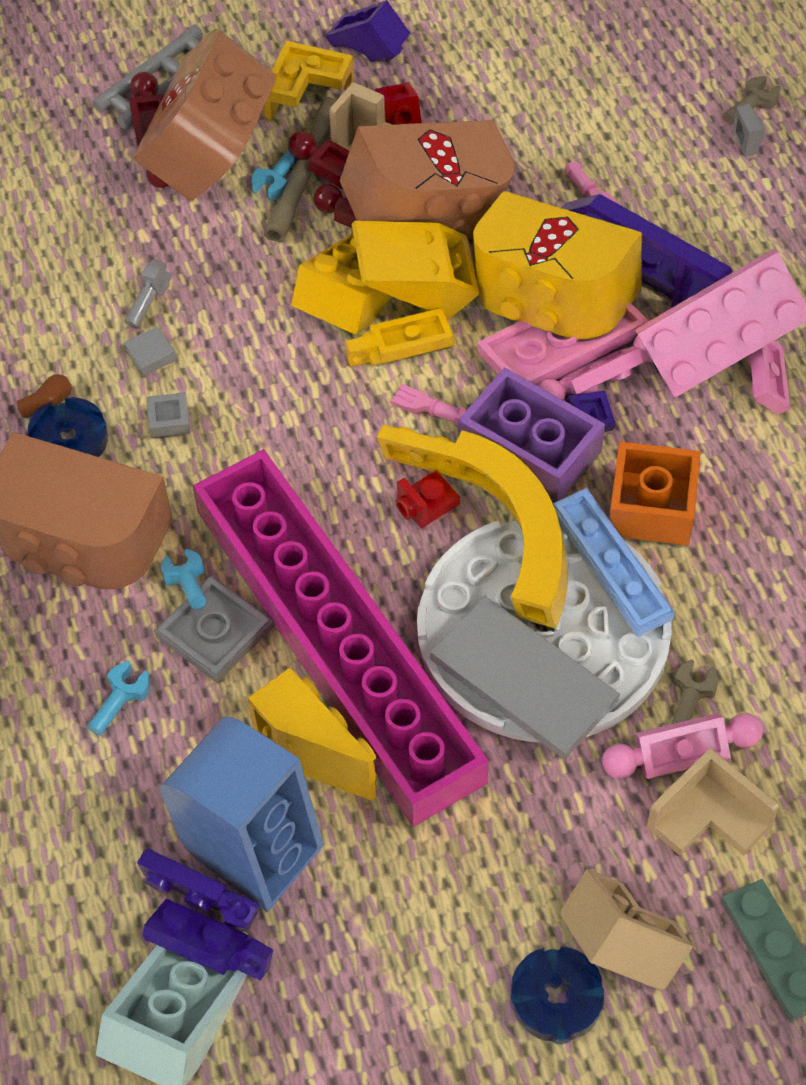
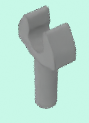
(154, 281)

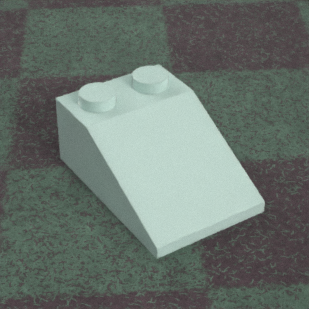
(167, 1017)

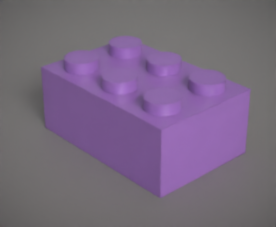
(538, 429)

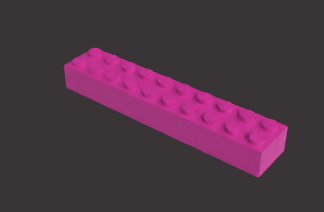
(341, 637)

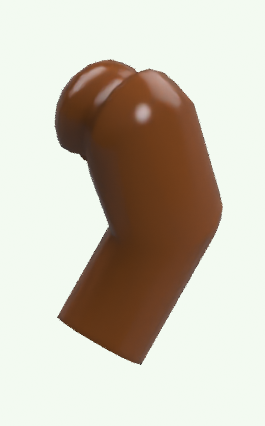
(52, 390)

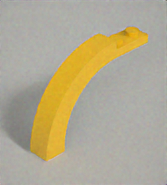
(474, 459)

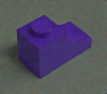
(371, 31)

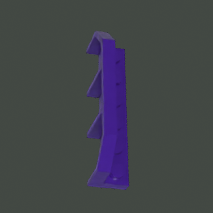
(667, 261)

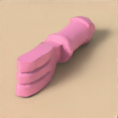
(588, 188)
(418, 402)

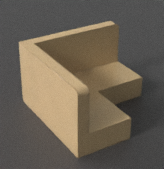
(353, 109)
(712, 797)
(622, 934)

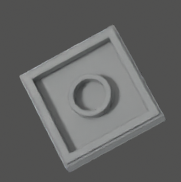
(217, 633)

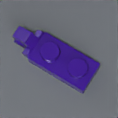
(199, 889)
(206, 941)

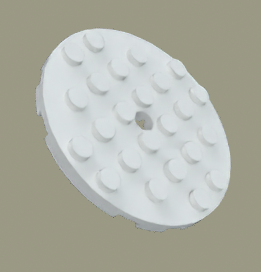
(588, 629)

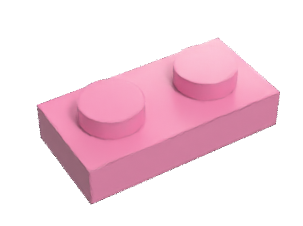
(770, 378)

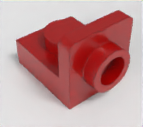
(401, 104)
(426, 498)

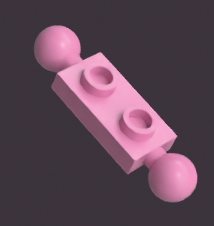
(610, 366)
(681, 745)

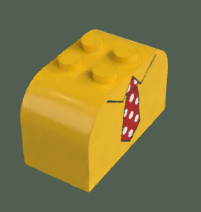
(555, 267)

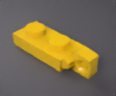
(401, 338)

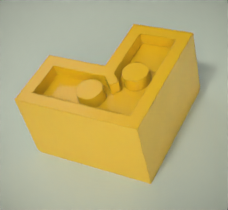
(306, 64)

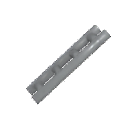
(163, 59)

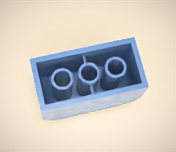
(244, 811)

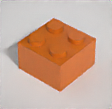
(655, 493)

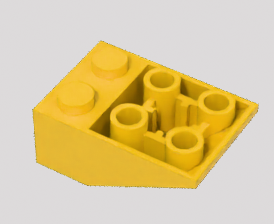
(417, 263)
(333, 289)
(296, 720)

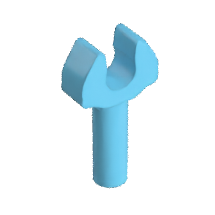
(274, 176)
(186, 576)
(120, 695)

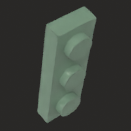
(770, 944)

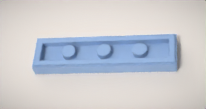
(613, 563)

